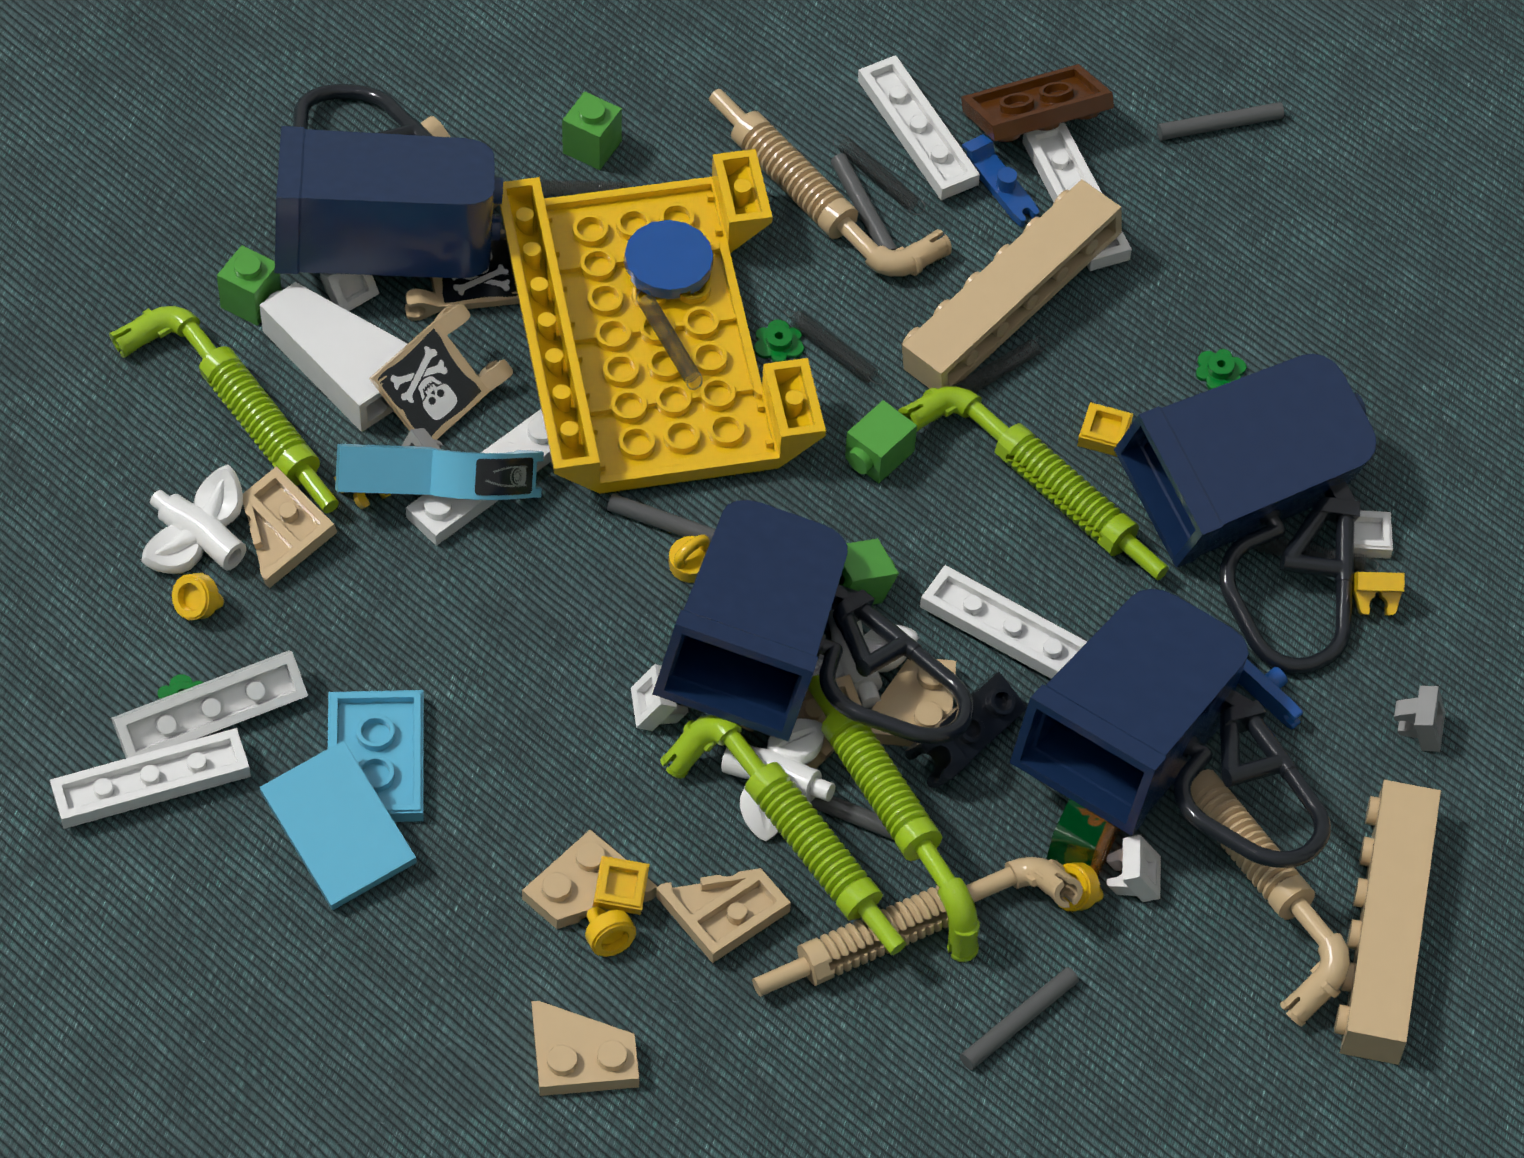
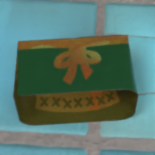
(1082, 838)

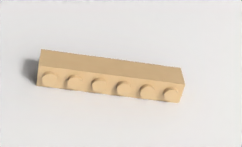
(1012, 287)
(1389, 923)

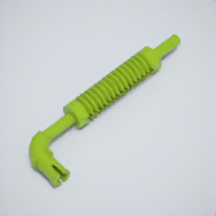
(238, 391)
(1045, 472)
(903, 818)
(794, 819)

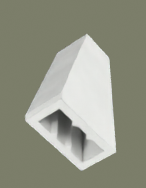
(332, 349)

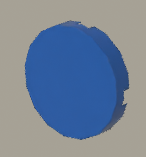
(668, 259)

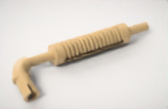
(819, 197)
(1286, 894)
(913, 920)

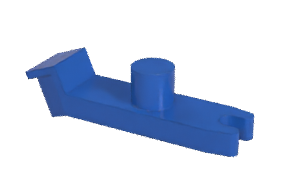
(1000, 180)
(1268, 692)

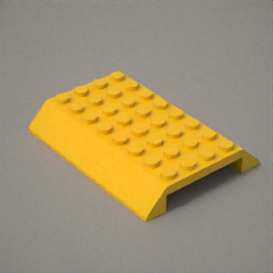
(602, 376)

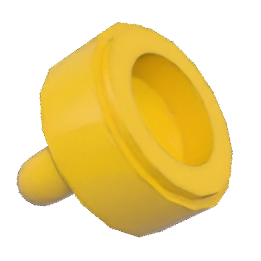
(687, 556)
(196, 596)
(1089, 880)
(609, 931)

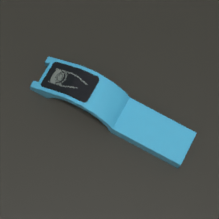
(437, 472)

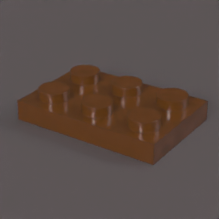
(1037, 103)

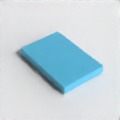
(387, 742)
(338, 825)

